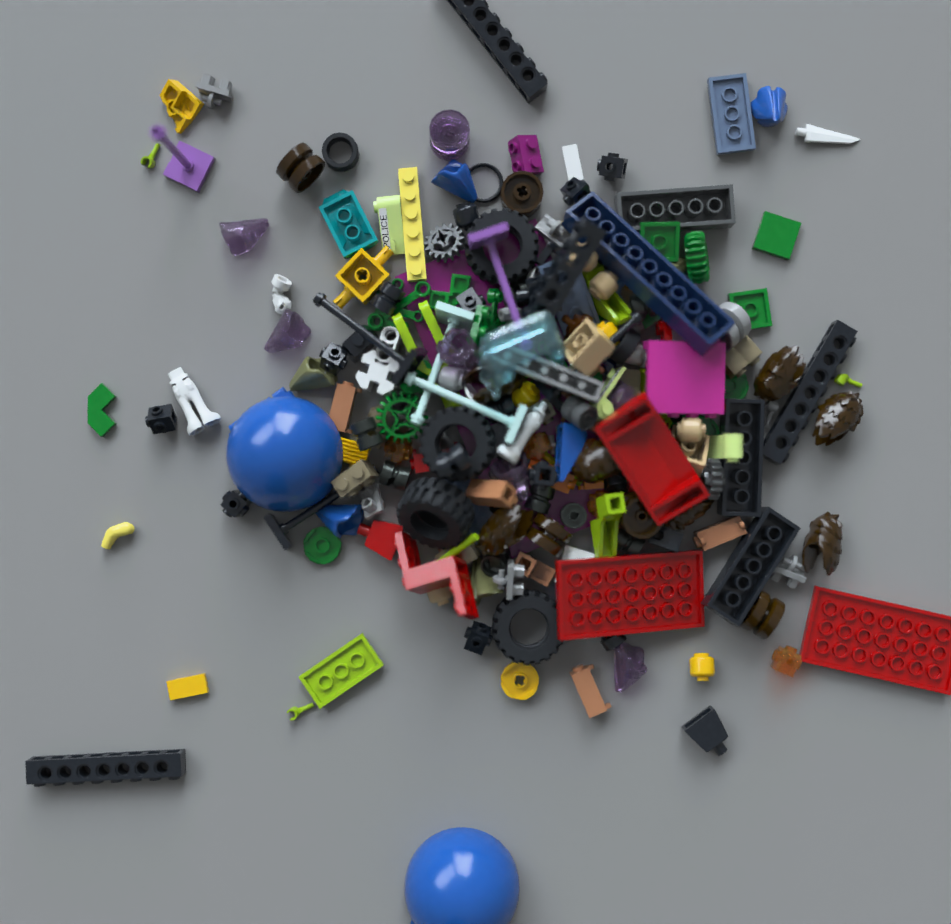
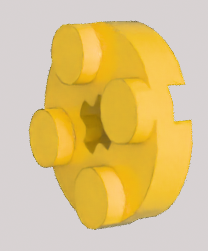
(517, 690)

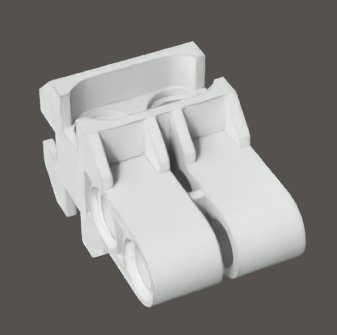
(379, 369)

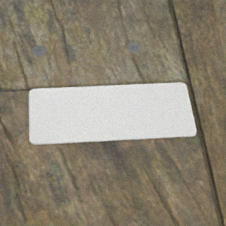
(572, 162)

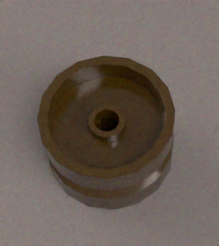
(300, 167)
(526, 184)
(637, 519)
(548, 534)
(764, 615)

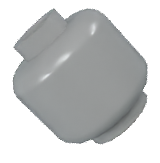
(451, 379)

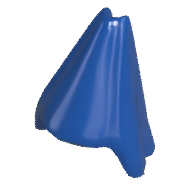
(769, 106)
(456, 180)
(342, 518)

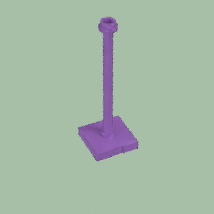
(188, 164)
(488, 238)

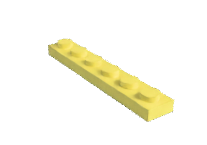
(412, 224)

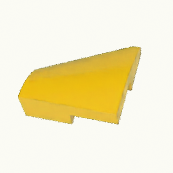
(180, 104)

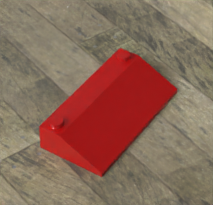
(651, 459)

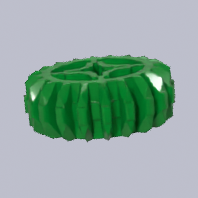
(697, 257)
(388, 407)

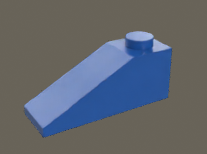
(568, 446)

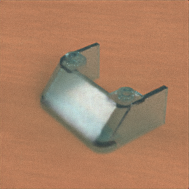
(516, 345)

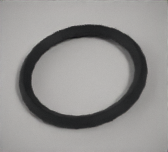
(500, 181)

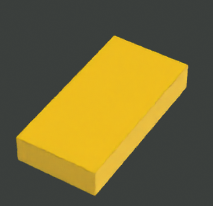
(187, 686)

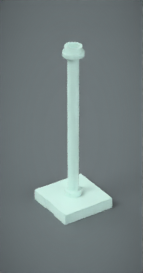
(454, 318)
(511, 422)

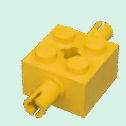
(362, 264)

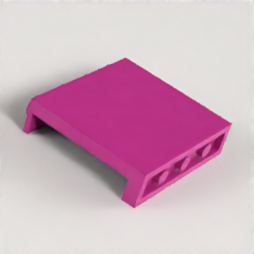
(684, 380)

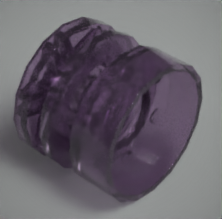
(453, 125)

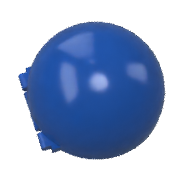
(284, 453)
(461, 880)

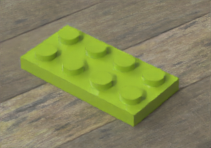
(341, 670)

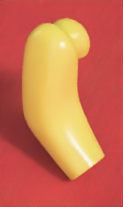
(115, 532)

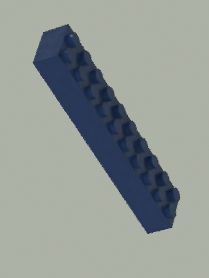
(652, 276)

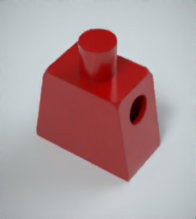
(380, 537)

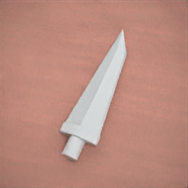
(820, 135)

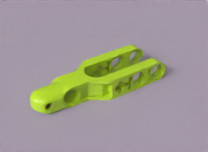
(409, 343)

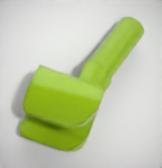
(151, 156)
(841, 380)
(297, 711)

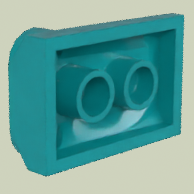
(348, 223)

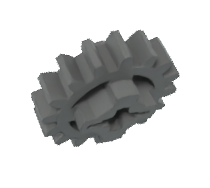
(437, 249)
(713, 478)

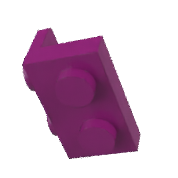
(525, 154)

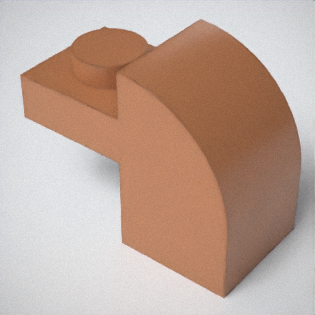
(535, 569)

